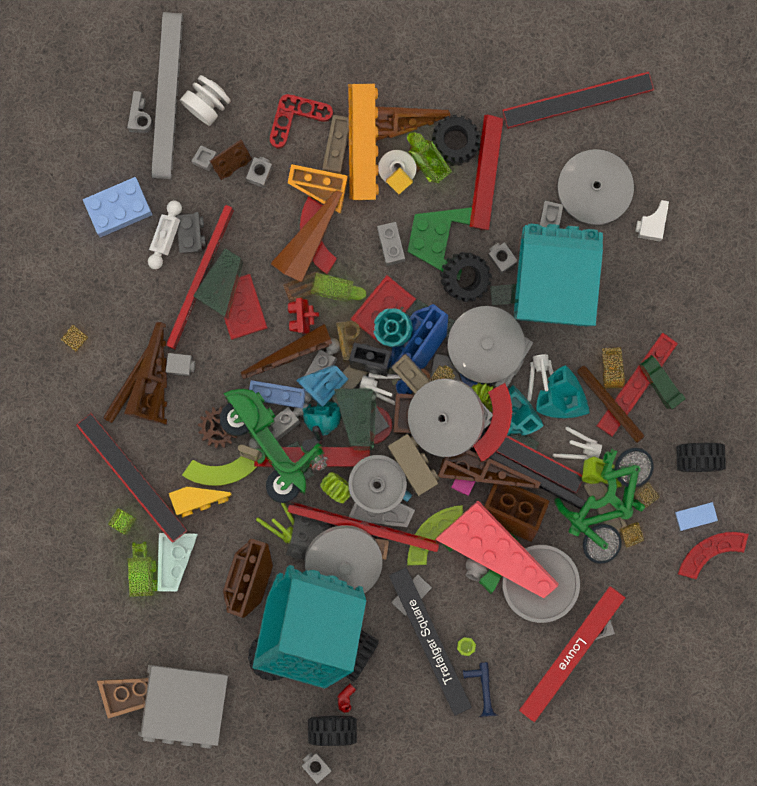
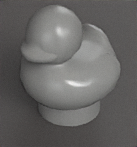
(475, 570)

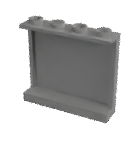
(183, 706)

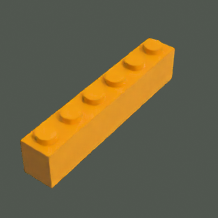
(362, 142)

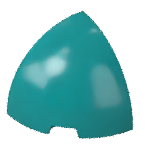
(564, 396)
(524, 417)

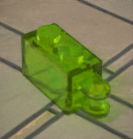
(428, 158)
(336, 288)
(141, 572)

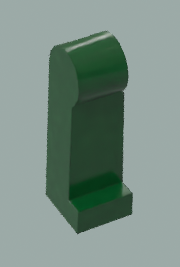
(661, 383)

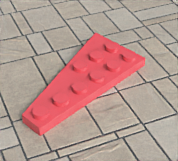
(491, 545)

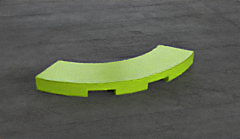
(219, 474)
(431, 529)

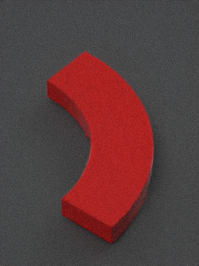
(323, 258)
(499, 423)
(709, 548)

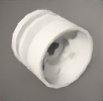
(205, 100)

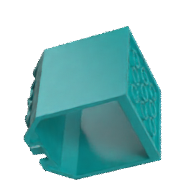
(558, 275)
(310, 628)

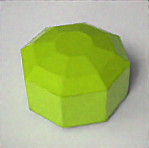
(466, 646)

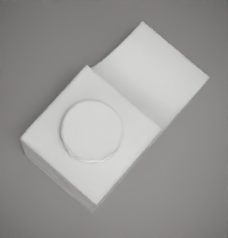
(653, 225)

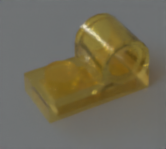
(344, 338)
(613, 368)

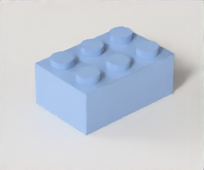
(117, 207)

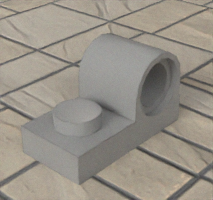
(136, 115)
(551, 213)

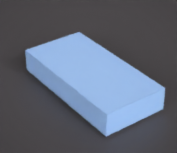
(696, 516)

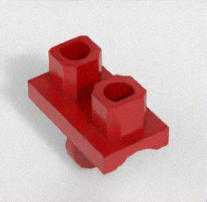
(305, 316)

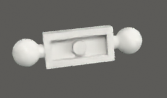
(164, 234)

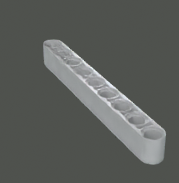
(166, 95)

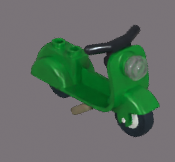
(248, 414)

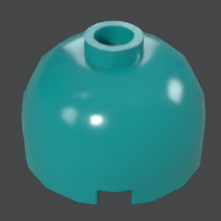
(393, 327)
(325, 417)

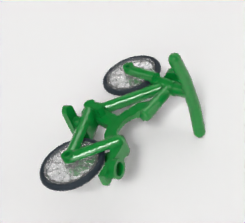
(603, 541)

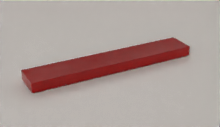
(486, 172)
(636, 384)
(337, 456)

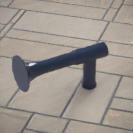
(483, 672)

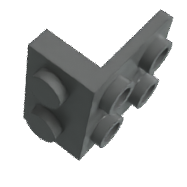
(303, 533)

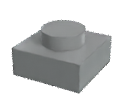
(203, 157)

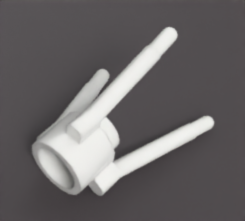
(541, 364)
(369, 382)
(591, 448)

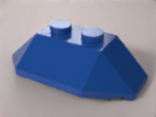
(427, 335)

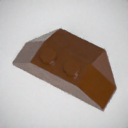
(247, 578)

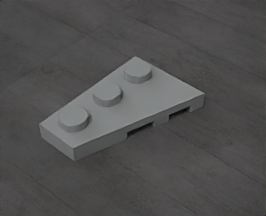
(398, 516)

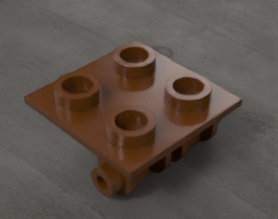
(231, 160)

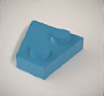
(322, 383)

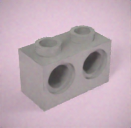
(391, 243)

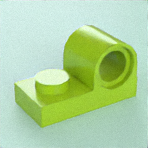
(592, 471)

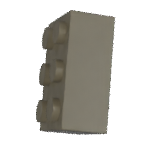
(413, 464)

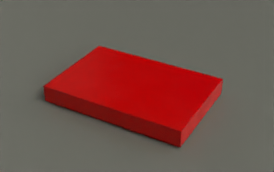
(385, 296)
(245, 311)

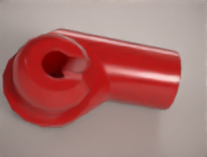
(344, 698)

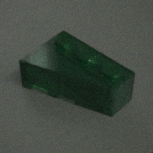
(220, 283)
(358, 415)

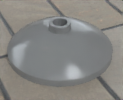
(381, 470)

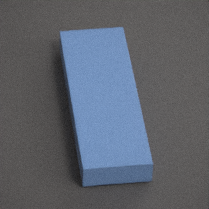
(279, 394)

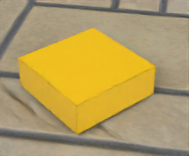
(399, 180)

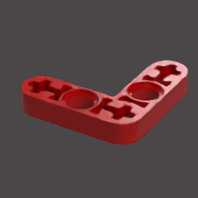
(289, 114)

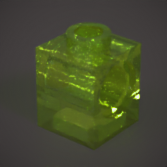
(122, 521)

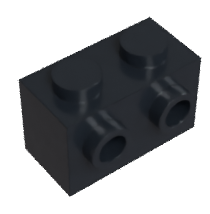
(370, 359)

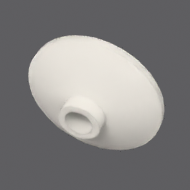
(386, 164)

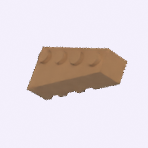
(123, 695)

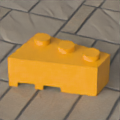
(318, 183)

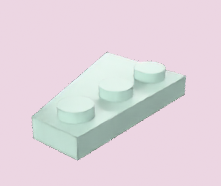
(173, 560)

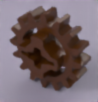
(211, 433)

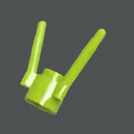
(287, 533)

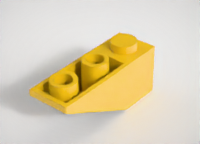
(192, 498)

